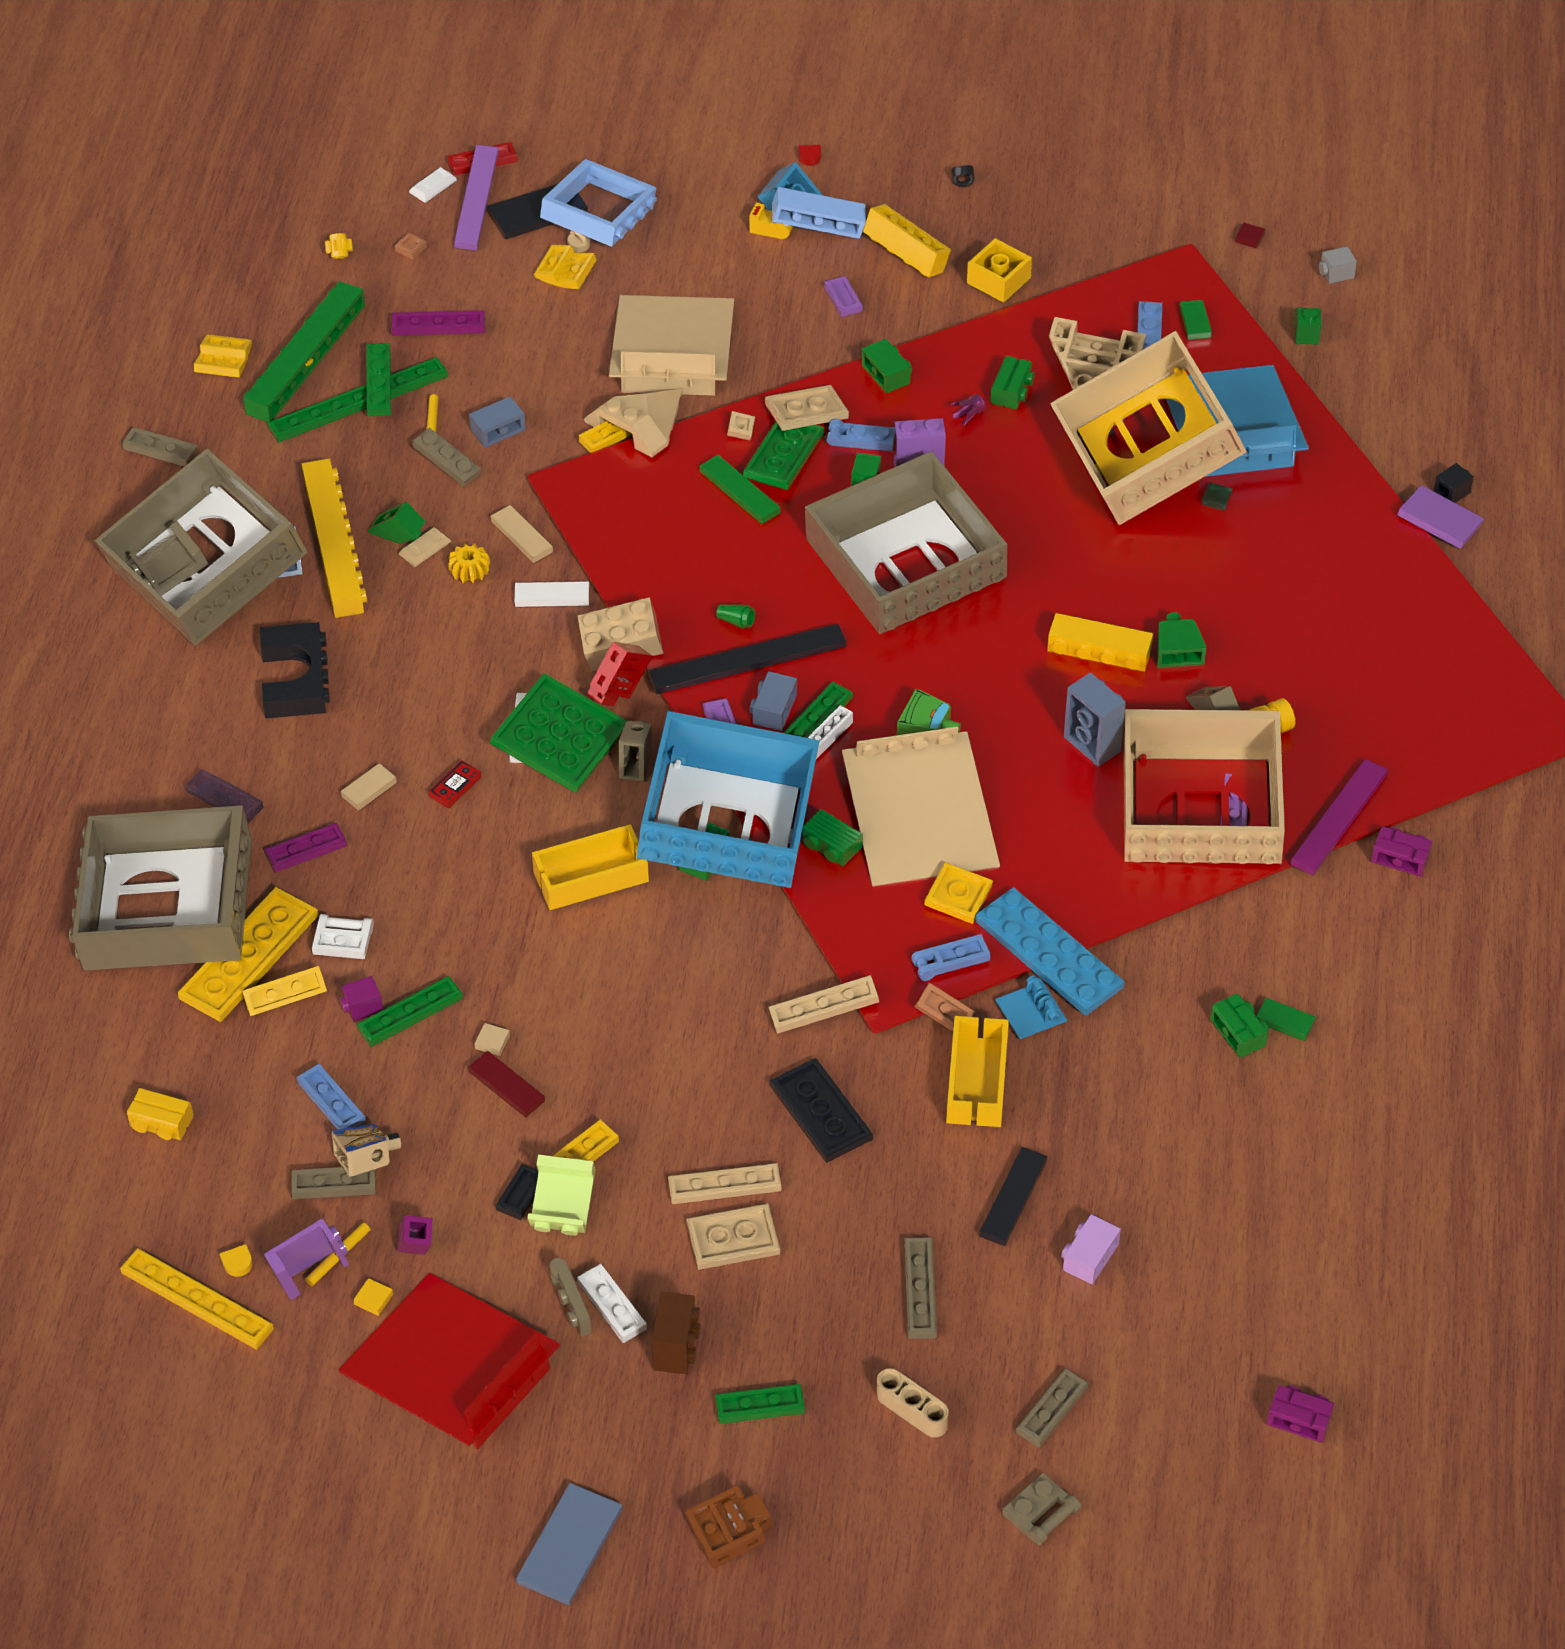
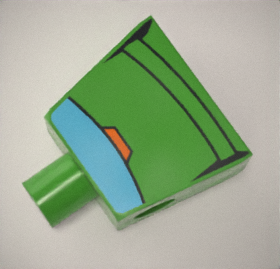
(925, 714)

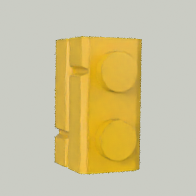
(160, 1114)

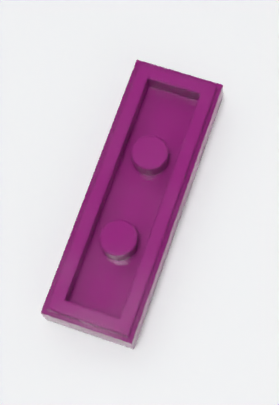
(305, 847)

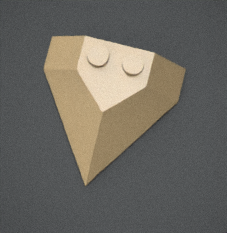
(1089, 355)
(645, 415)

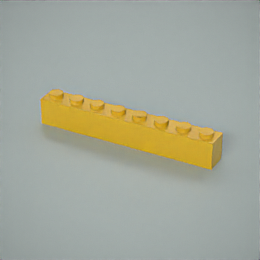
(332, 538)

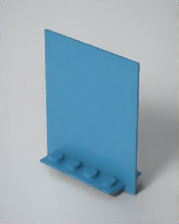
(1259, 414)

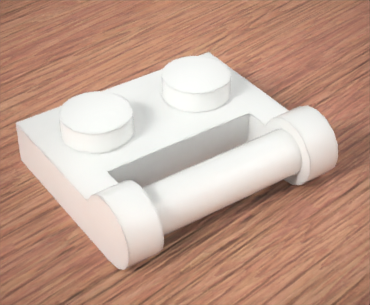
(342, 942)

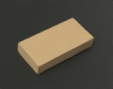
(368, 786)

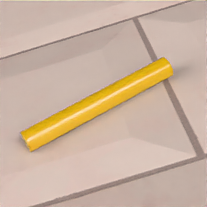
(432, 412)
(332, 1259)

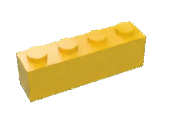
(906, 240)
(1100, 642)

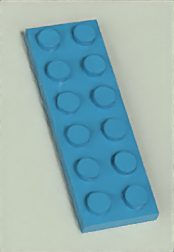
(1049, 951)

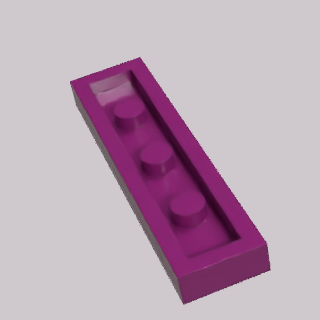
(438, 323)

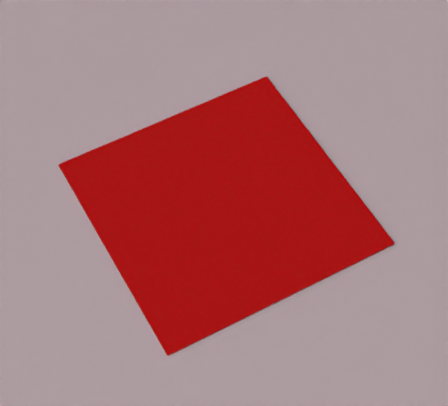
(1295, 588)

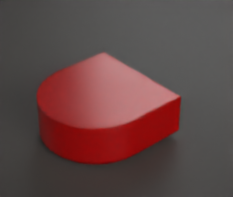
(809, 154)

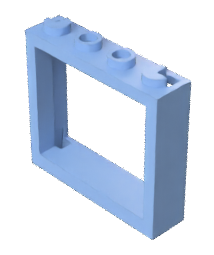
(557, 210)

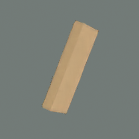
(521, 534)

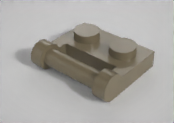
(1037, 1501)

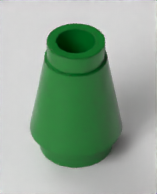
(738, 615)

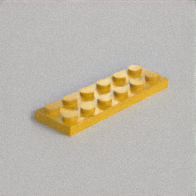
(266, 937)

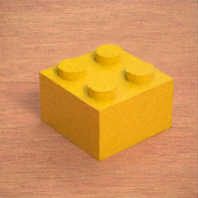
(999, 270)

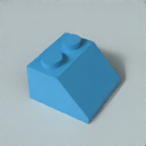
(788, 177)

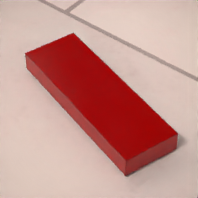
(462, 162)

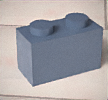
(497, 422)
(774, 701)

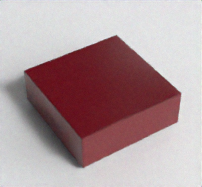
(1250, 235)

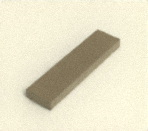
(920, 1288)

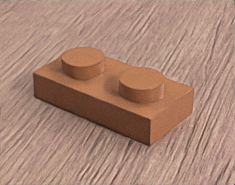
(941, 1006)

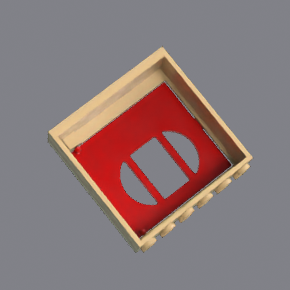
(1190, 755)

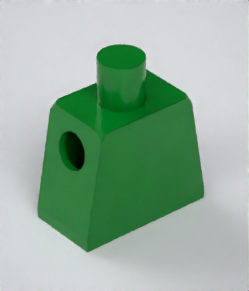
(1179, 643)

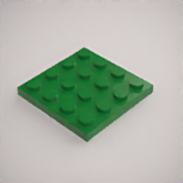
(559, 733)

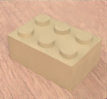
(625, 623)

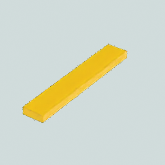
(197, 1298)

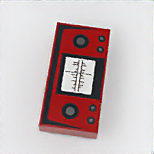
(455, 784)

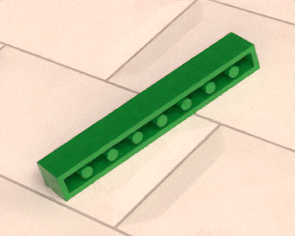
(312, 341)

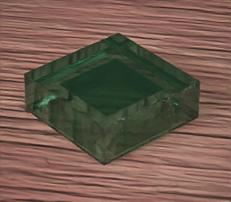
(1217, 496)

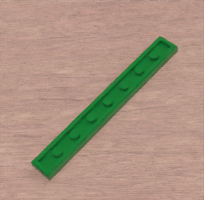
(354, 401)

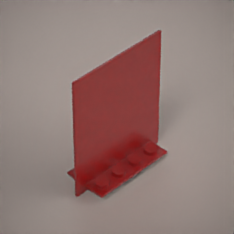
(452, 1360)

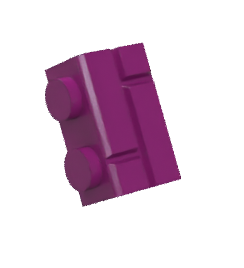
(1401, 851)
(1300, 1413)

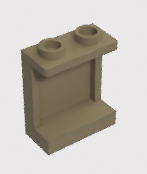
(170, 561)

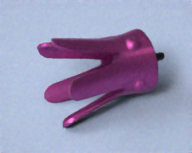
(973, 405)

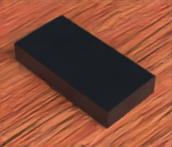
(519, 1193)

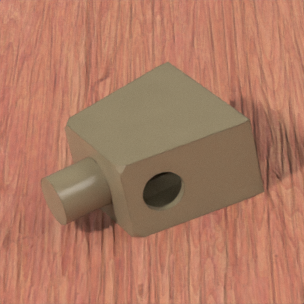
(635, 739)

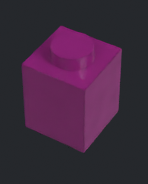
(361, 998)
(415, 1234)

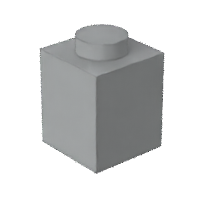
(1338, 265)

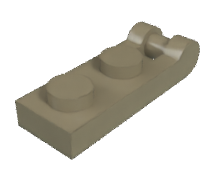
(570, 1296)

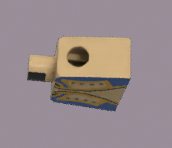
(363, 1148)

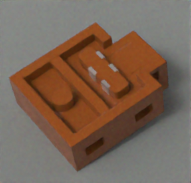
(729, 1525)

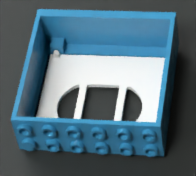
(731, 770)

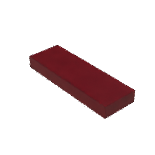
(506, 1084)

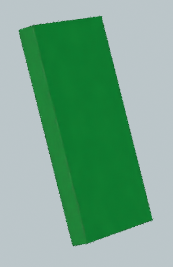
(783, 455)

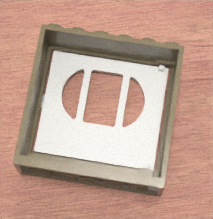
(901, 511)
(233, 579)
(200, 848)

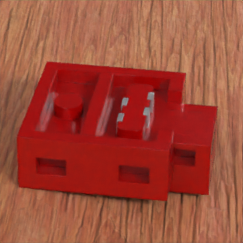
(619, 673)

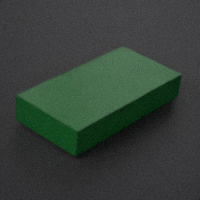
(1195, 319)
(1286, 1019)

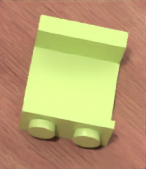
(562, 1195)

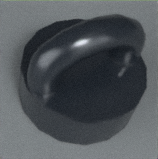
(963, 171)

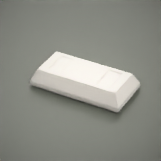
(432, 185)

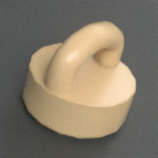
(578, 241)

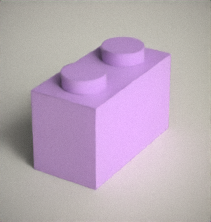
(1091, 1249)

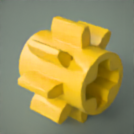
(338, 246)

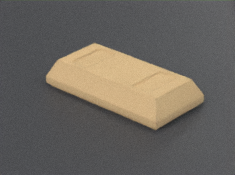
(424, 547)

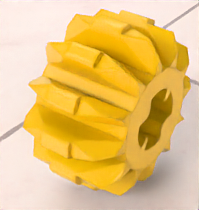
(469, 563)

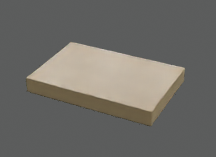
(806, 407)
(733, 1236)

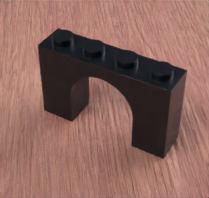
(304, 694)

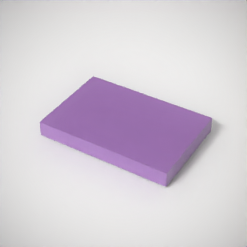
(1440, 517)

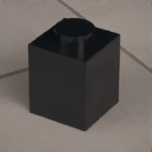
(1454, 483)

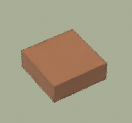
(410, 246)

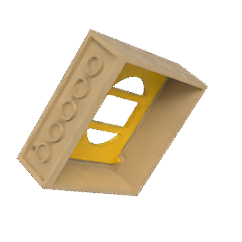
(1169, 466)

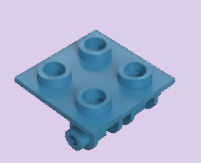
(1031, 1009)

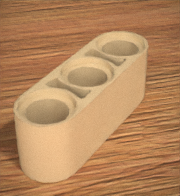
(916, 1414)

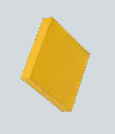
(958, 892)

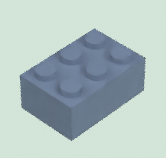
(1094, 719)

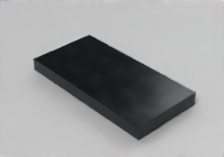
(523, 212)
(821, 1110)

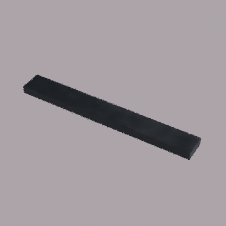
(747, 658)

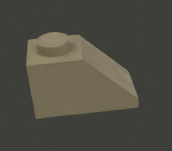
(1213, 698)

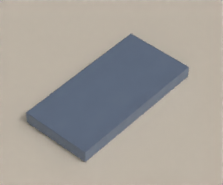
(569, 1544)

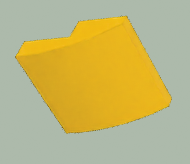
(564, 267)
(223, 355)

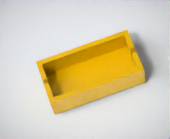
(589, 867)
(977, 1072)

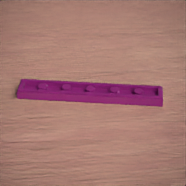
(1339, 817)

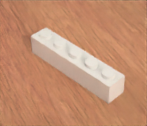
(832, 728)

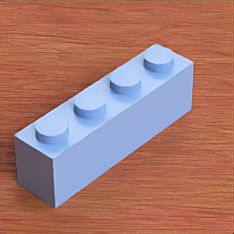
(818, 212)

